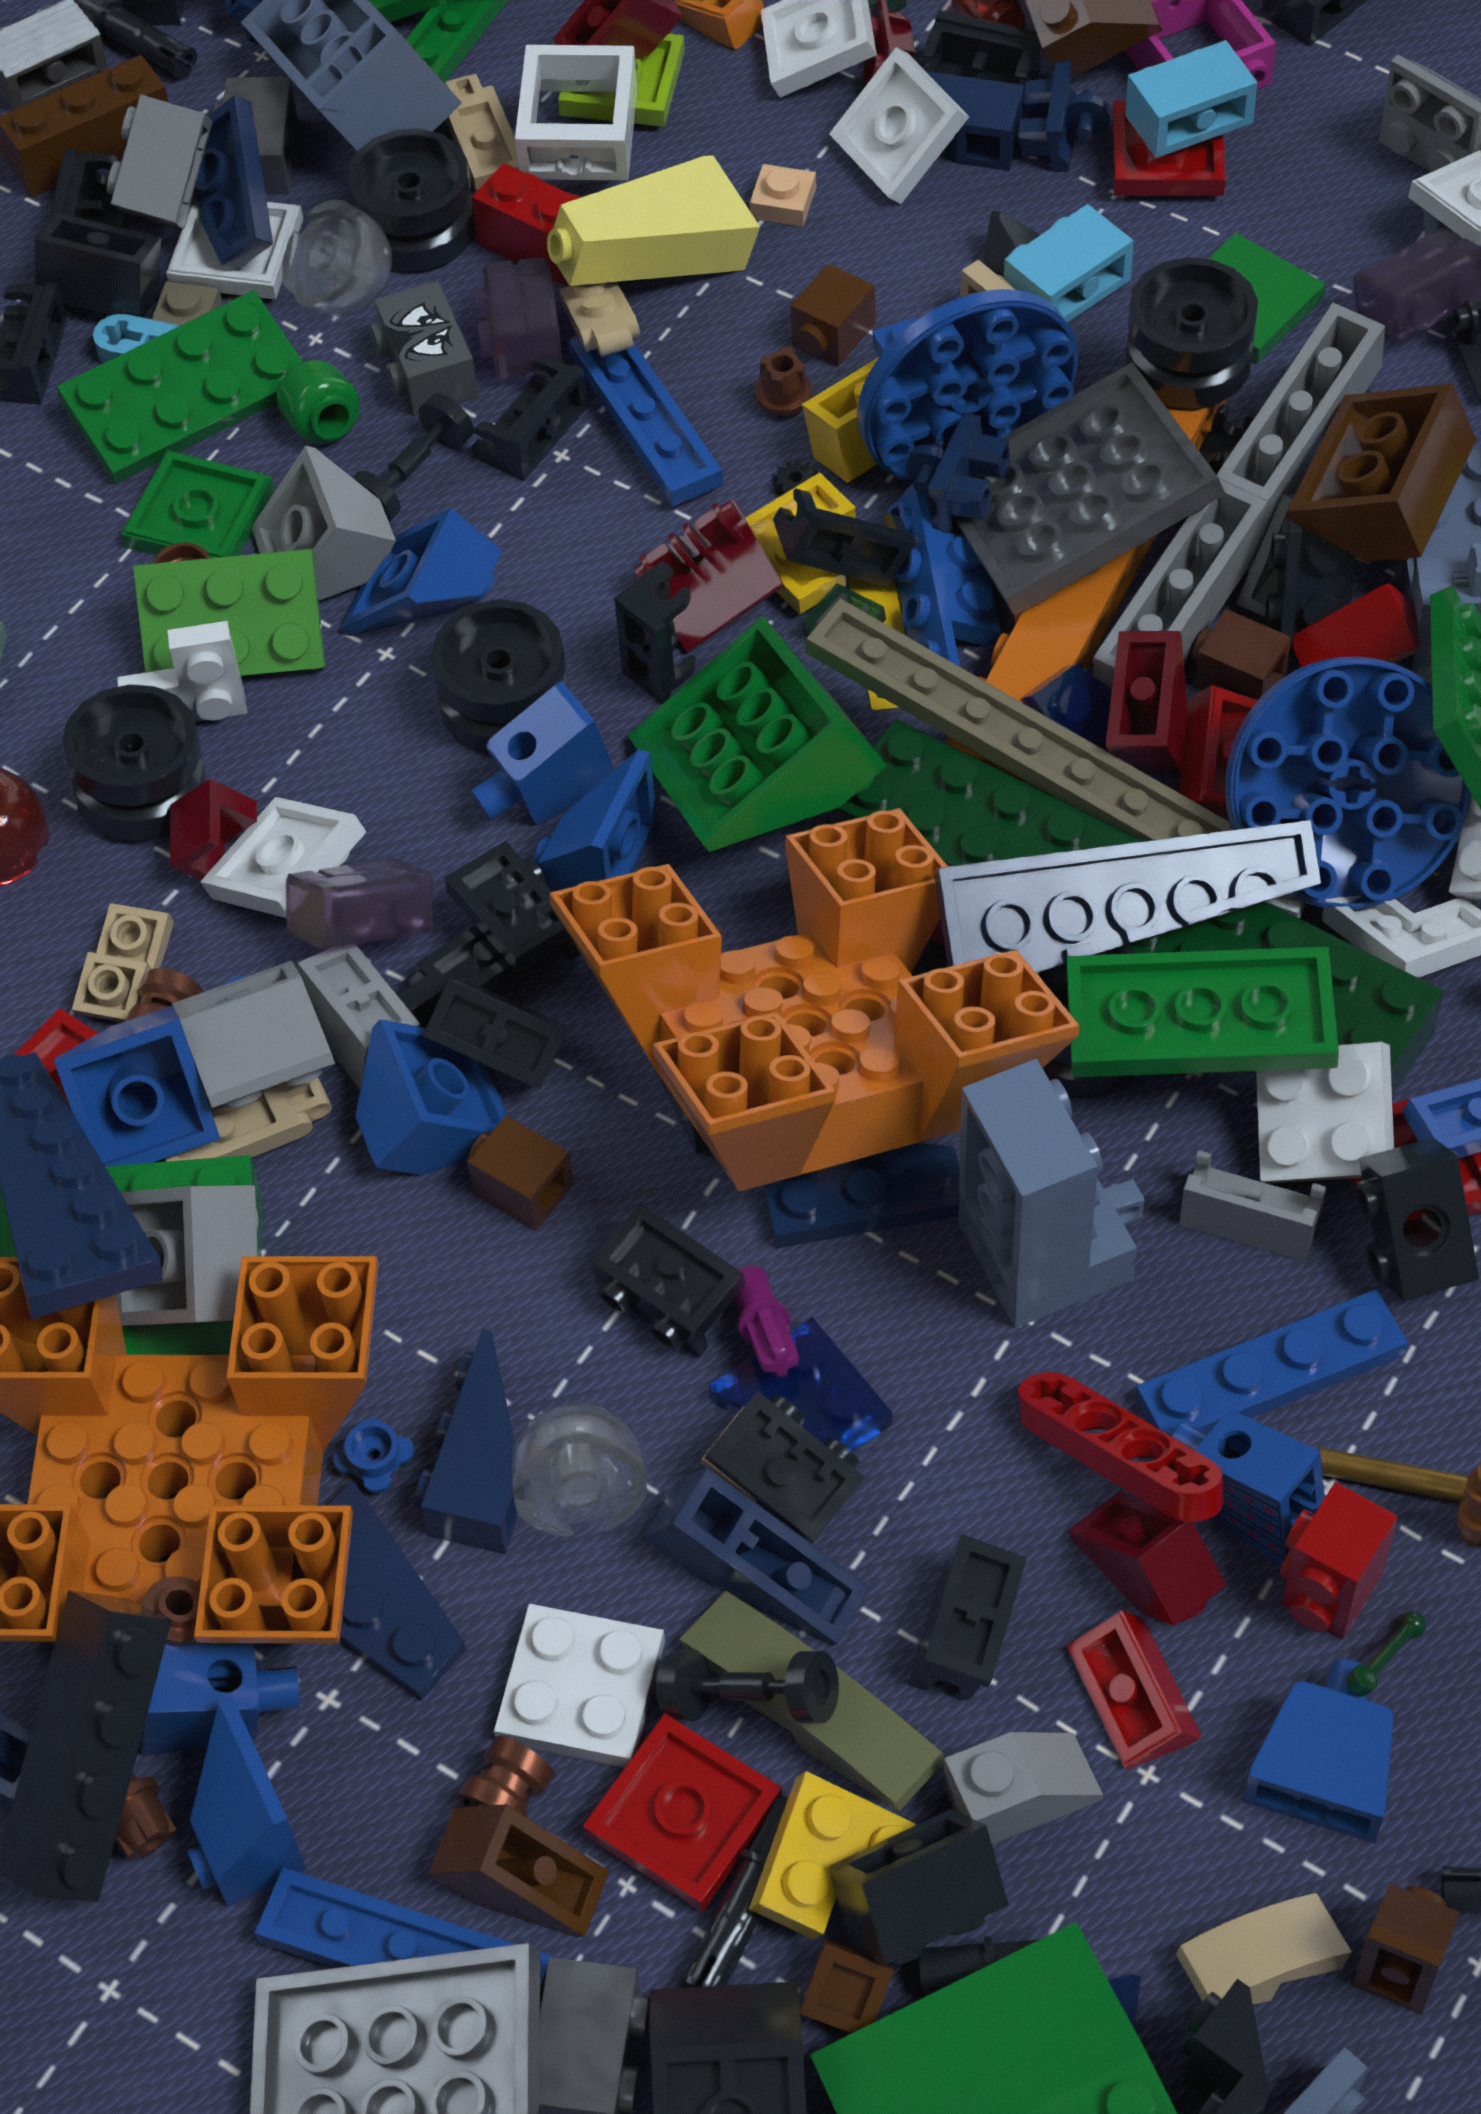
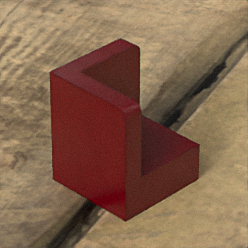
(204, 823)

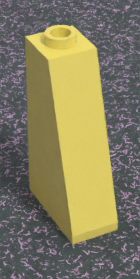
(655, 228)

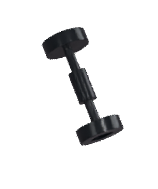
(445, 423)
(808, 1687)

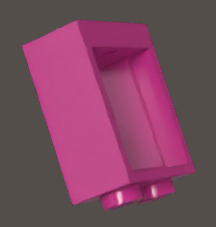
(1227, 18)

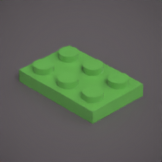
(263, 597)

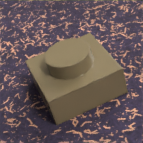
(185, 302)

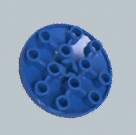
(977, 355)
(1360, 761)

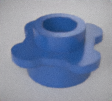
(371, 1436)

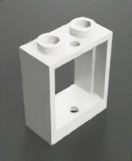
(601, 148)

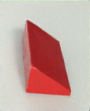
(1373, 626)
(1211, 730)
(1133, 1690)

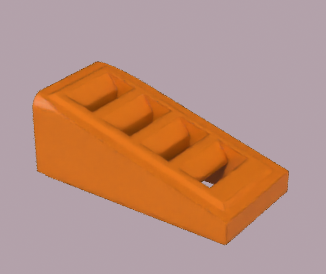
(723, 20)

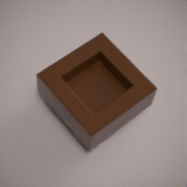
(845, 1988)

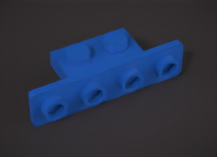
(942, 585)

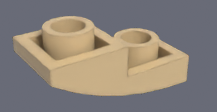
(128, 948)
(1266, 1949)

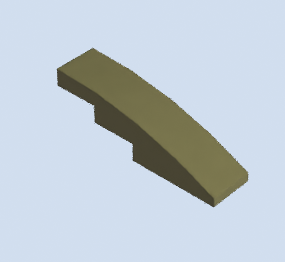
(862, 1736)

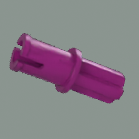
(765, 1323)

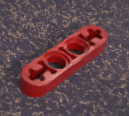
(1175, 1483)

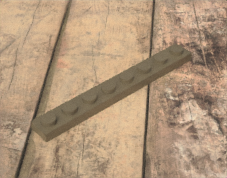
(1003, 728)

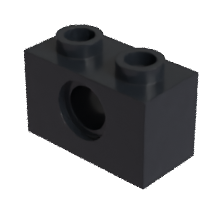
(1441, 1246)

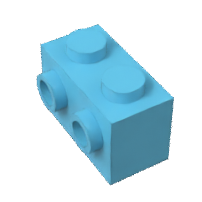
(1191, 98)
(1073, 262)

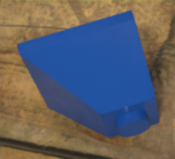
(425, 574)
(603, 830)
(138, 1091)
(422, 1101)
(239, 1815)

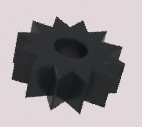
(786, 476)

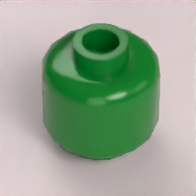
(318, 402)

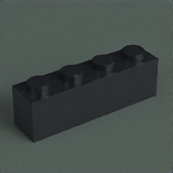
(83, 1746)

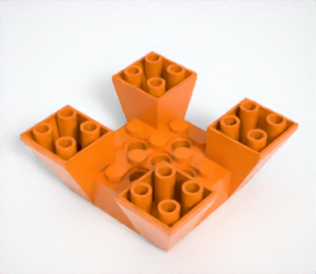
(820, 1037)
(249, 1424)

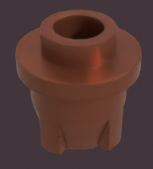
(782, 383)
(177, 1600)
(143, 1821)

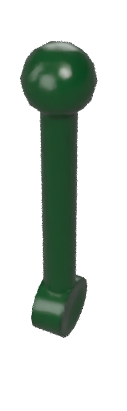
(1363, 1678)

